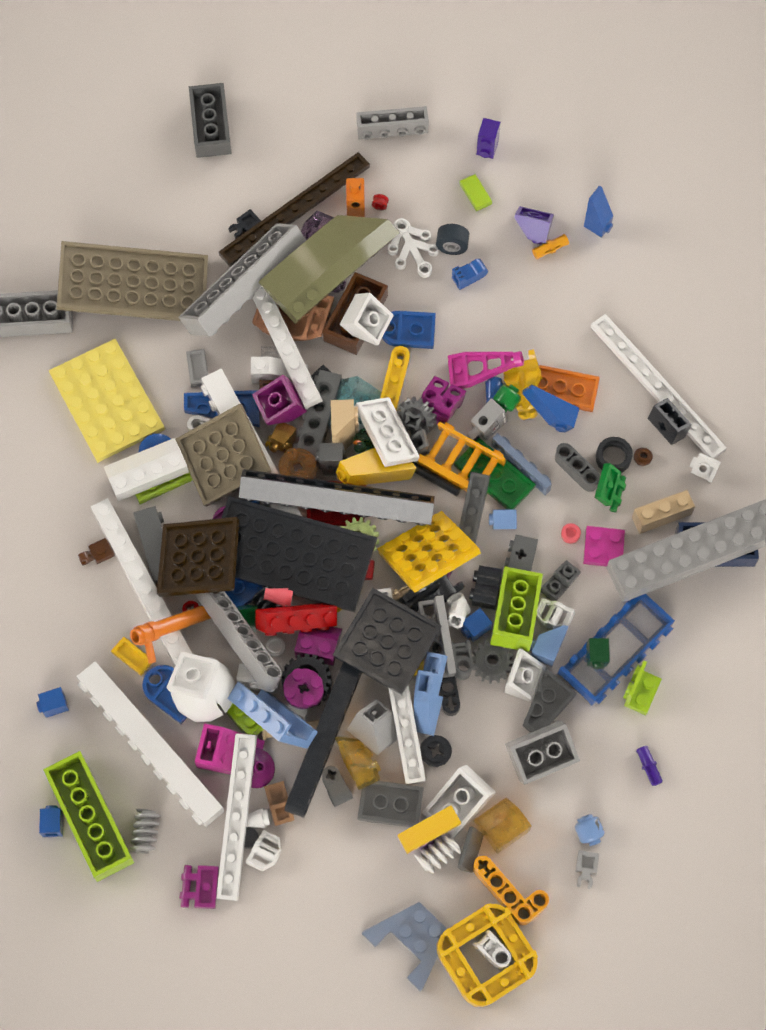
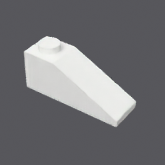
(267, 369)

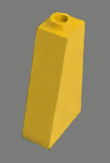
(368, 469)

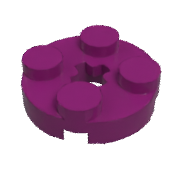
(307, 699)

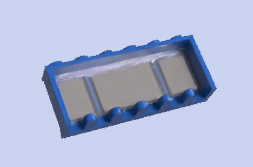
(630, 636)

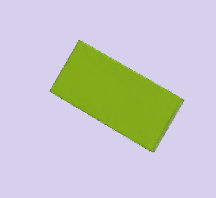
(475, 192)

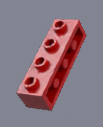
(296, 618)

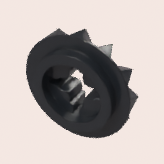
(444, 748)

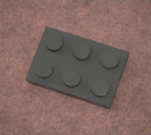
(391, 804)

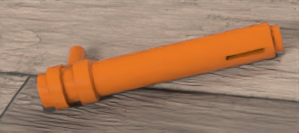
(152, 631)

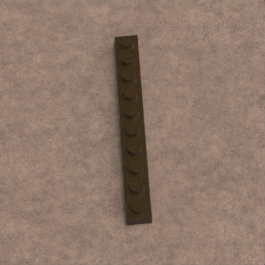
(296, 207)

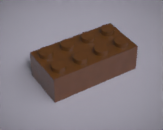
(333, 331)

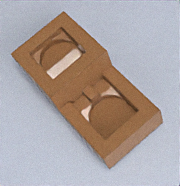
(277, 799)

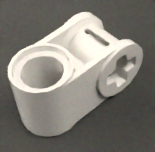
(490, 947)

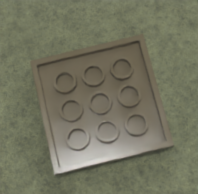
(220, 452)

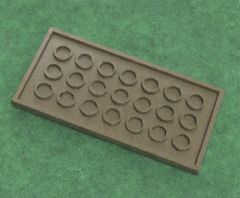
(129, 280)

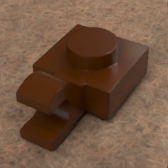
(99, 551)

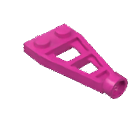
(459, 368)

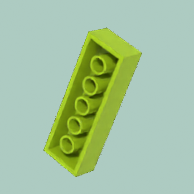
(88, 816)

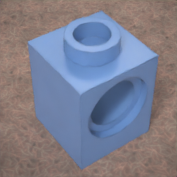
(503, 519)

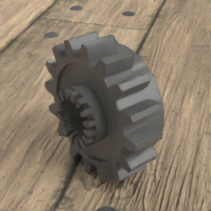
(487, 670)

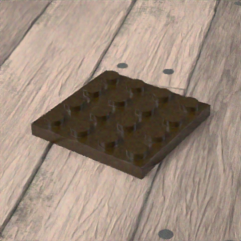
(198, 557)

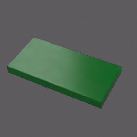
(506, 482)

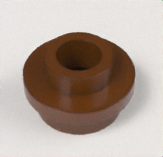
(643, 461)

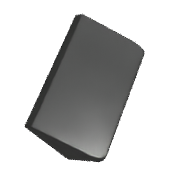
(470, 849)

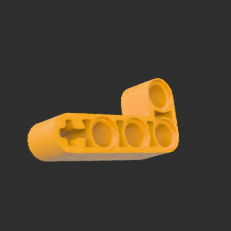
(507, 888)

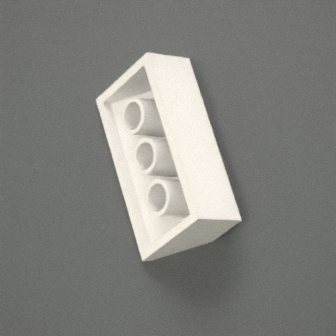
(146, 469)

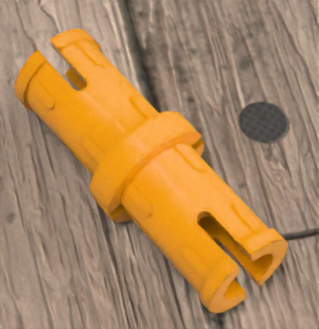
(550, 246)

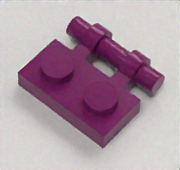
(205, 886)

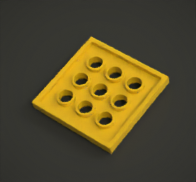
(433, 569)

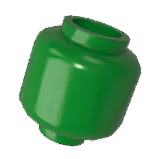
(507, 397)

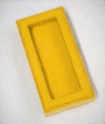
(131, 656)

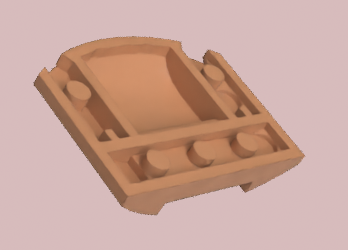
(308, 327)

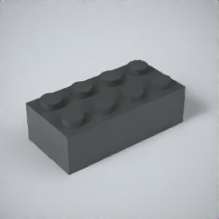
(210, 120)

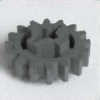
(416, 415)

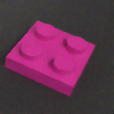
(602, 545)

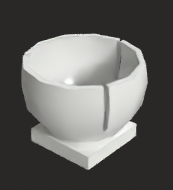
(198, 687)

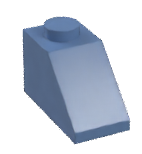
(548, 645)

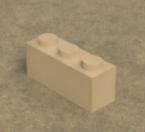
(663, 511)

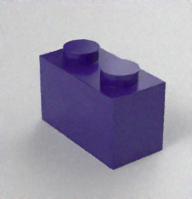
(488, 138)

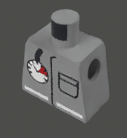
(487, 421)

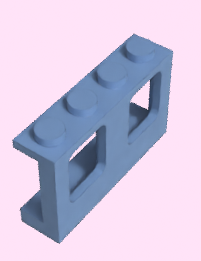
(273, 716)

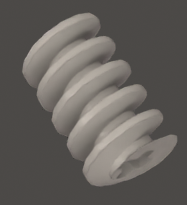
(144, 831)

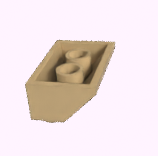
(344, 421)

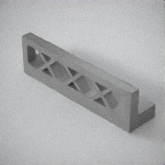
(444, 634)

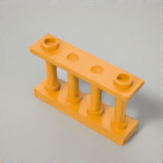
(444, 470)

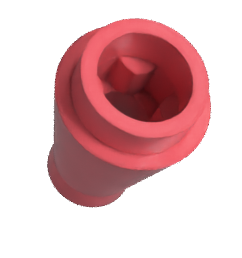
(279, 596)

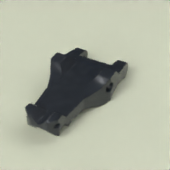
(437, 588)

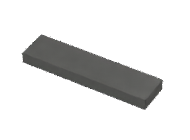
(474, 504)

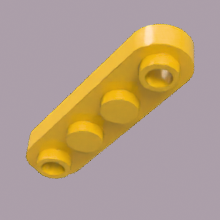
(395, 375)

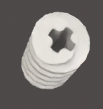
(438, 853)

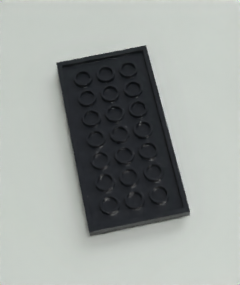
(300, 554)

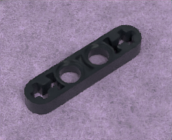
(455, 700)

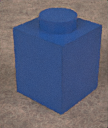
(476, 625)
(52, 702)
(51, 821)

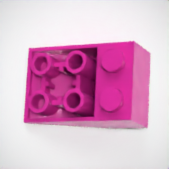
(217, 749)

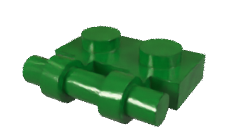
(610, 487)

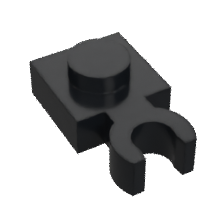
(245, 222)

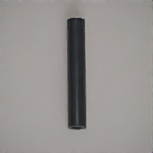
(436, 479)

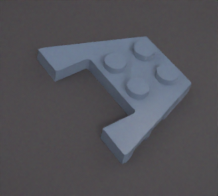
(418, 932)

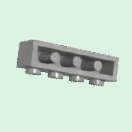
(392, 122)

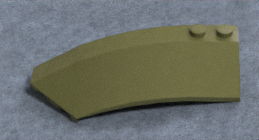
(325, 262)

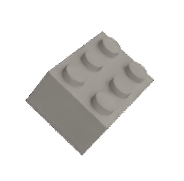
(542, 752)

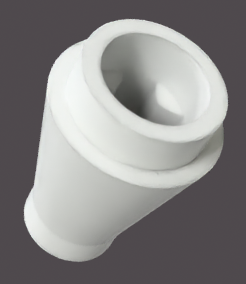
(259, 818)

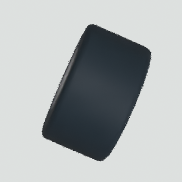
(452, 239)

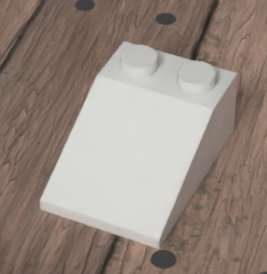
(466, 795)

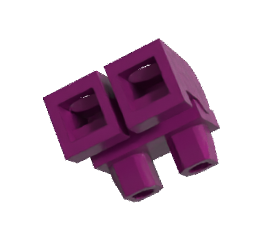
(442, 399)

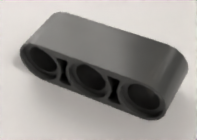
(577, 475)

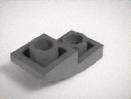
(560, 581)

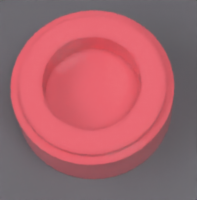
(570, 533)

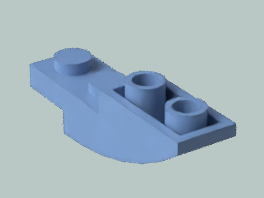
(426, 693)

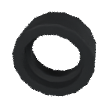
(614, 442)

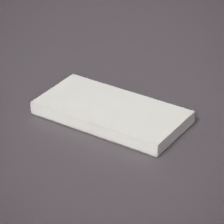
(387, 432)

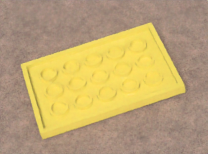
(106, 400)

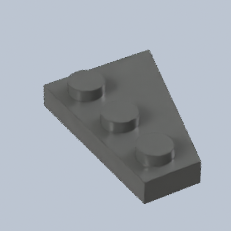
(548, 702)

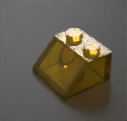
(358, 761)
(503, 824)

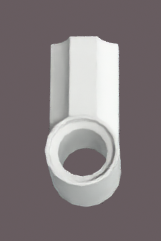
(458, 610)

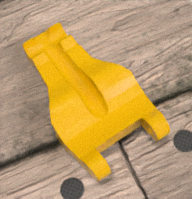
(521, 378)

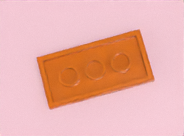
(570, 386)

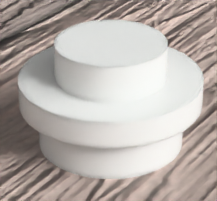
(275, 646)

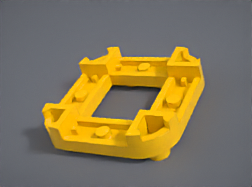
(514, 941)

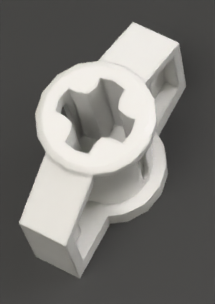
(554, 614)
(264, 851)

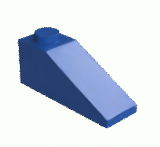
(598, 213)
(553, 409)

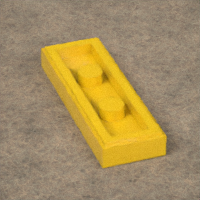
(429, 829)

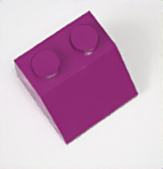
(279, 401)
(320, 643)

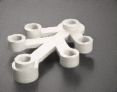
(412, 245)

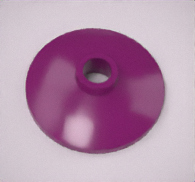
(266, 774)

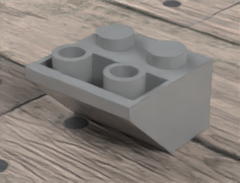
(374, 727)

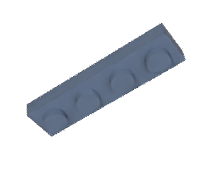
(517, 459)

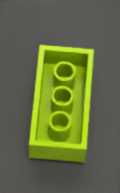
(516, 609)

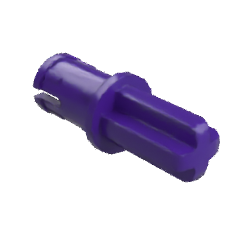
(649, 765)

